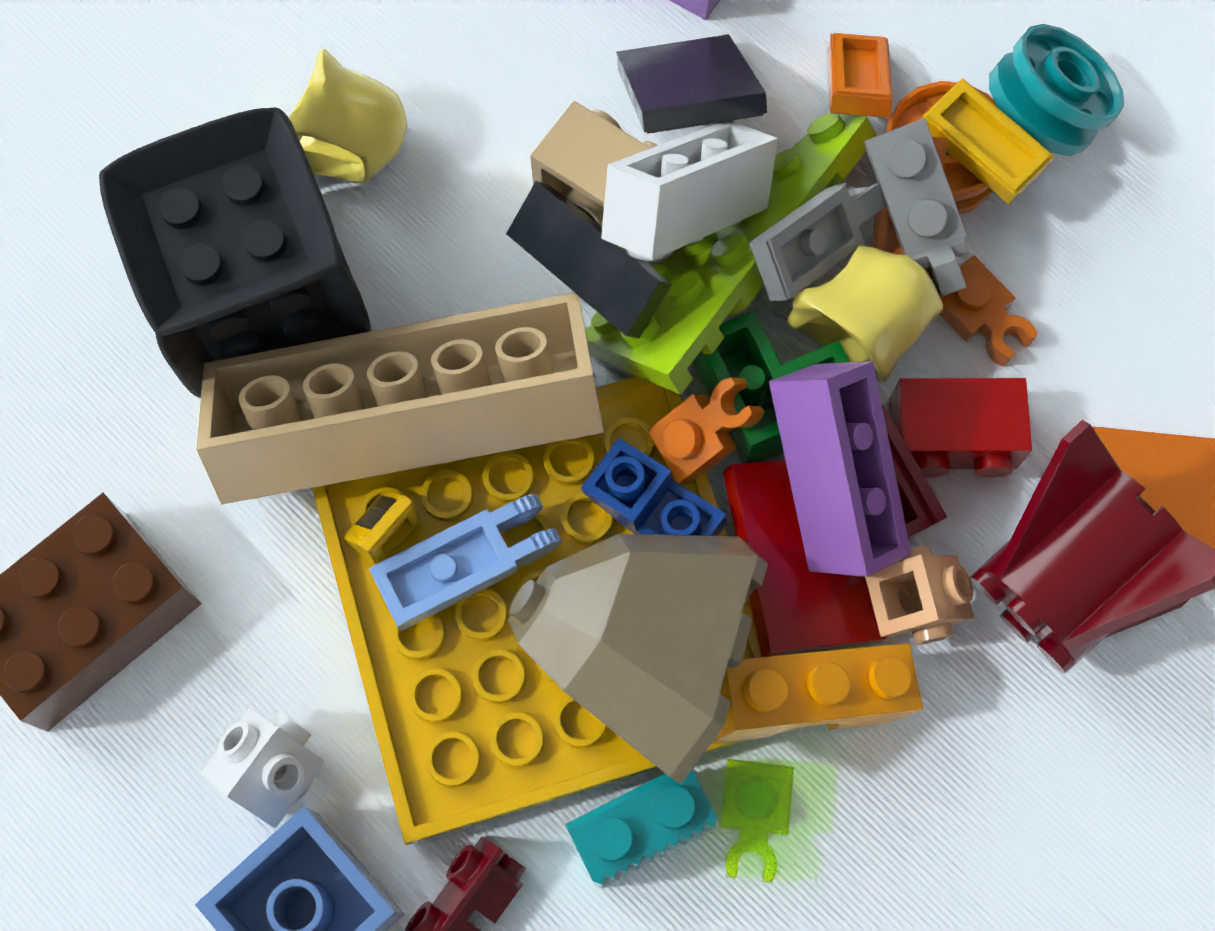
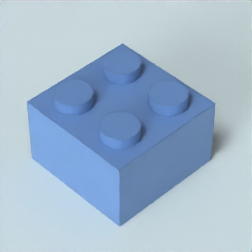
(300, 883)

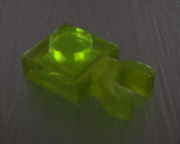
(755, 805)

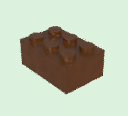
(82, 611)

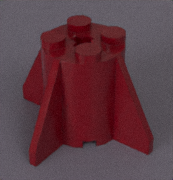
(1091, 556)

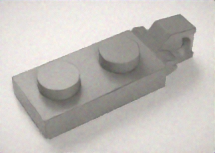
(920, 202)
(814, 238)

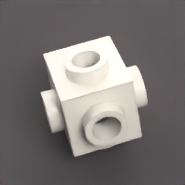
(263, 765)

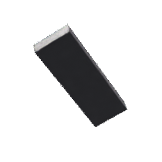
(598, 271)

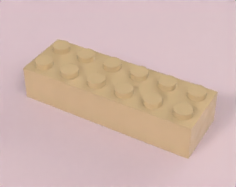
(397, 399)

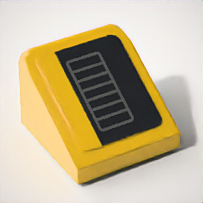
(383, 527)

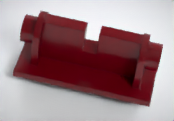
(473, 885)

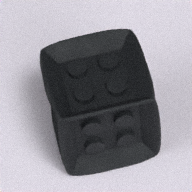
(229, 243)

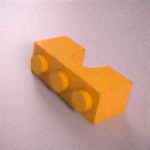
(819, 688)

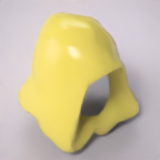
(348, 122)
(870, 307)

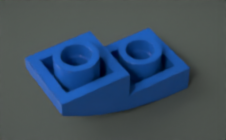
(647, 498)

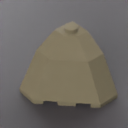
(645, 636)

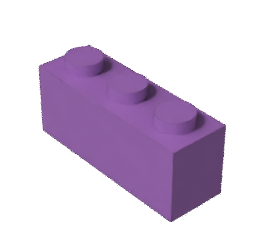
(840, 468)

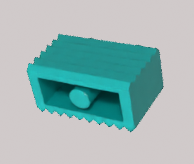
(640, 825)

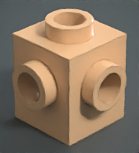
(921, 596)

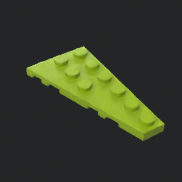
(720, 271)

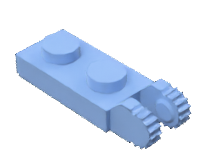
(459, 562)

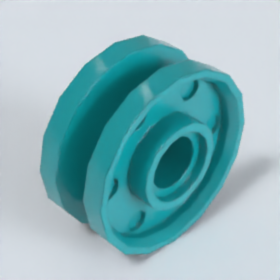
(1056, 89)

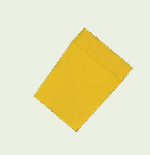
(987, 141)

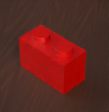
(963, 423)

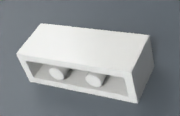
(687, 189)

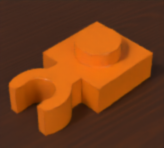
(983, 310)
(697, 430)

